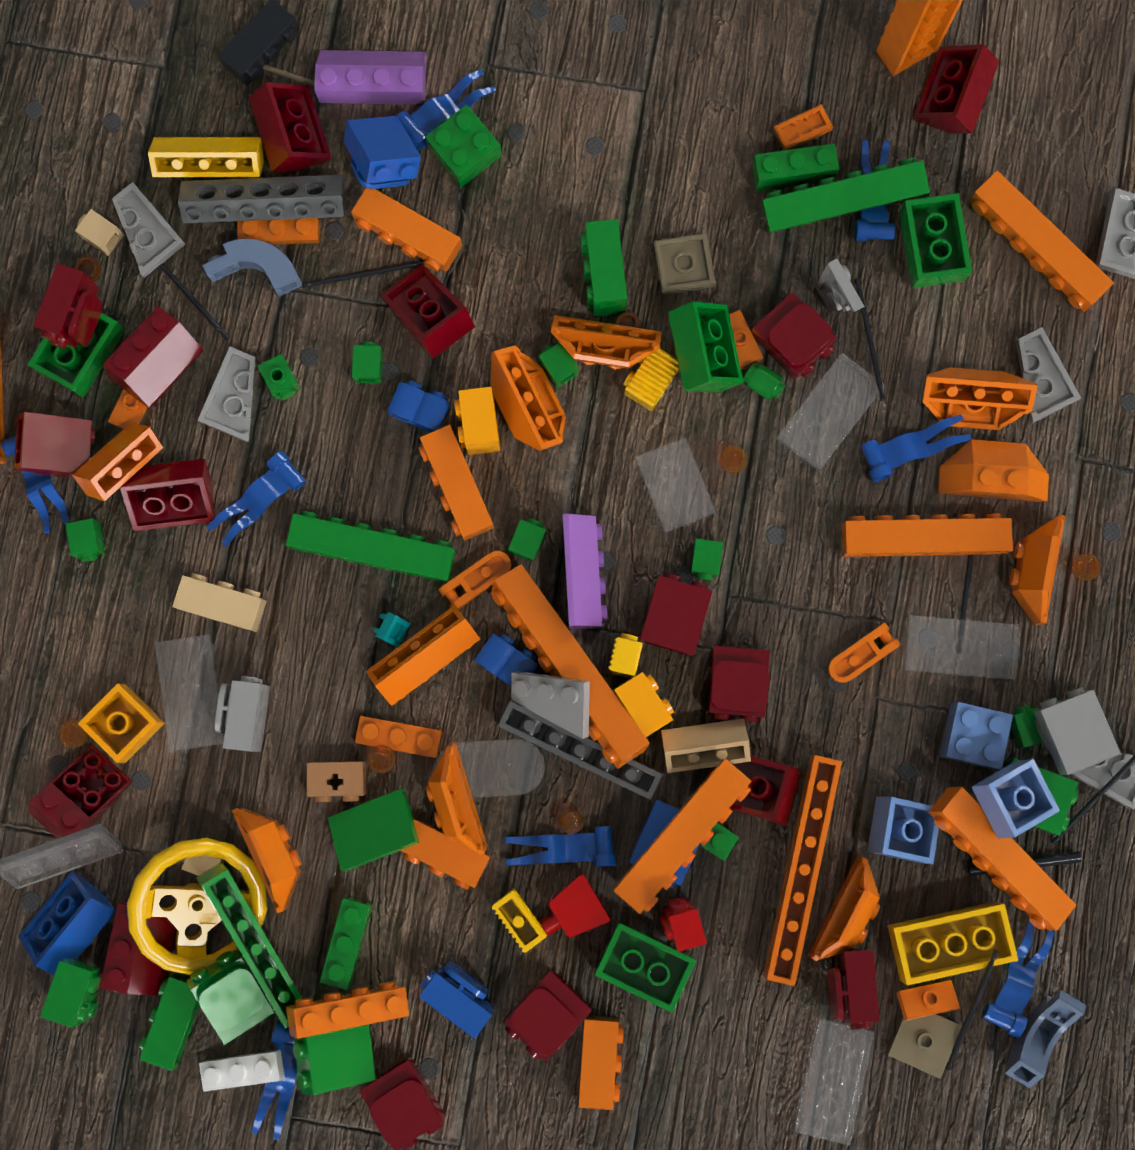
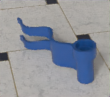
(439, 109)
(874, 220)
(908, 448)
(38, 482)
(261, 494)
(568, 848)
(1018, 986)
(285, 1087)

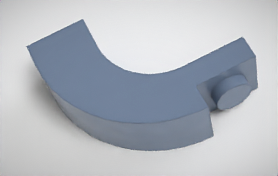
(258, 256)
(1043, 1029)

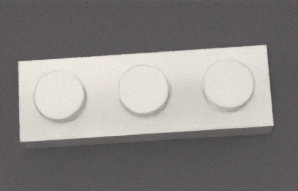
(241, 1070)

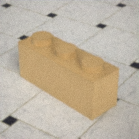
(220, 602)
(705, 745)

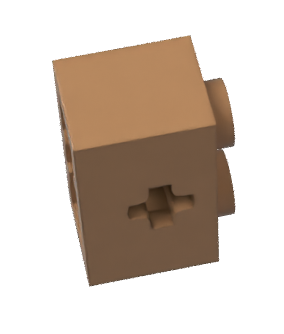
(353, 780)

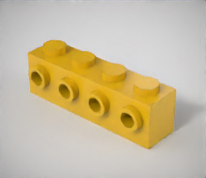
(206, 157)

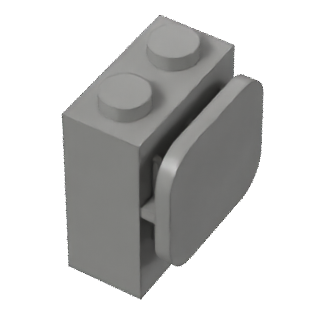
(242, 713)
(1075, 731)

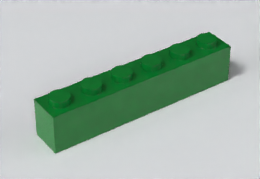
(845, 196)
(370, 547)
(249, 939)

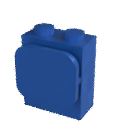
(381, 152)
(656, 821)
(457, 997)

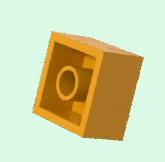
(478, 419)
(644, 704)
(121, 723)

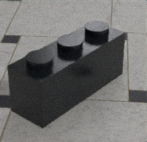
(259, 42)

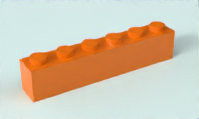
(1040, 242)
(927, 536)
(682, 835)
(1002, 859)

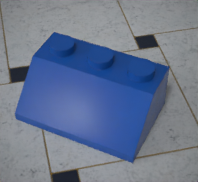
(66, 923)

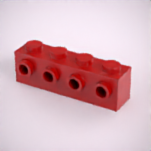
(682, 924)

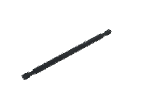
(363, 274)
(194, 301)
(870, 341)
(966, 587)
(1110, 783)
(972, 1009)

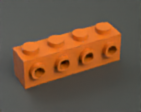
(406, 229)
(456, 482)
(422, 655)
(347, 1011)

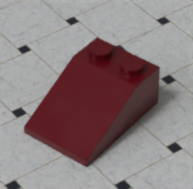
(428, 311)
(771, 790)

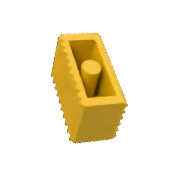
(651, 378)
(625, 656)
(519, 920)

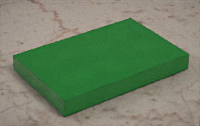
(373, 830)

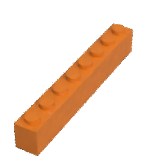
(565, 658)
(802, 870)

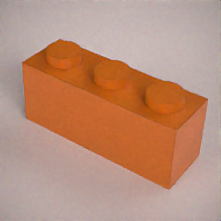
(117, 461)
(446, 856)
(600, 1063)

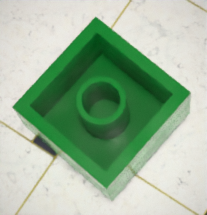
(463, 146)

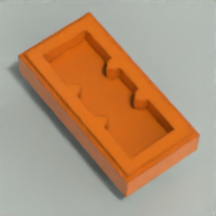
(803, 128)
(746, 346)
(126, 411)
(928, 1000)

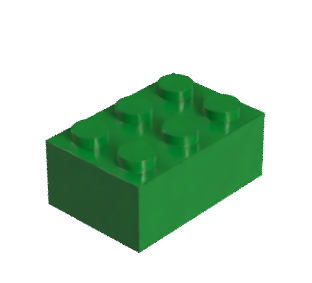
(935, 240)
(603, 267)
(705, 347)
(78, 366)
(645, 966)

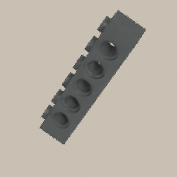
(262, 199)
(578, 750)

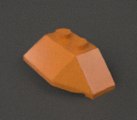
(604, 342)
(981, 397)
(526, 399)
(994, 471)
(1036, 569)
(455, 802)
(271, 854)
(849, 913)

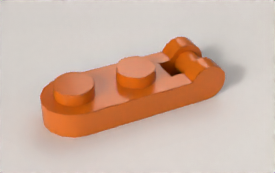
(476, 578)
(861, 655)

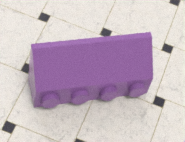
(370, 77)
(582, 572)

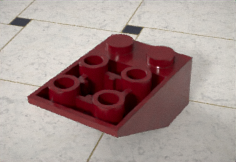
(79, 794)

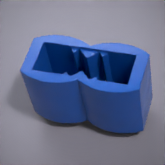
(419, 407)
(503, 659)

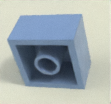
(976, 735)
(1015, 798)
(903, 830)

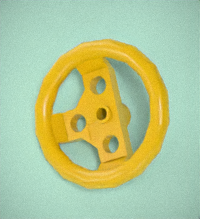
(145, 904)

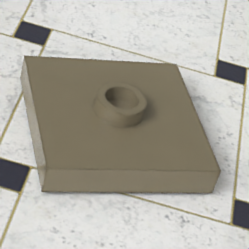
(684, 264)
(925, 1043)

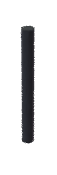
(1041, 861)

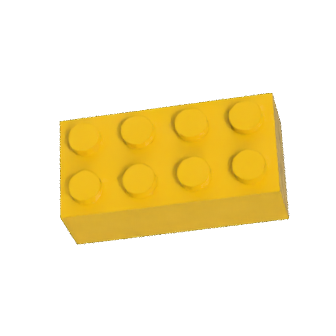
(952, 942)

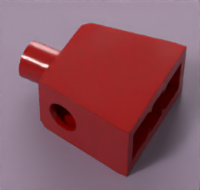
(575, 909)

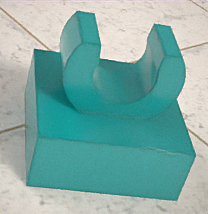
(392, 629)

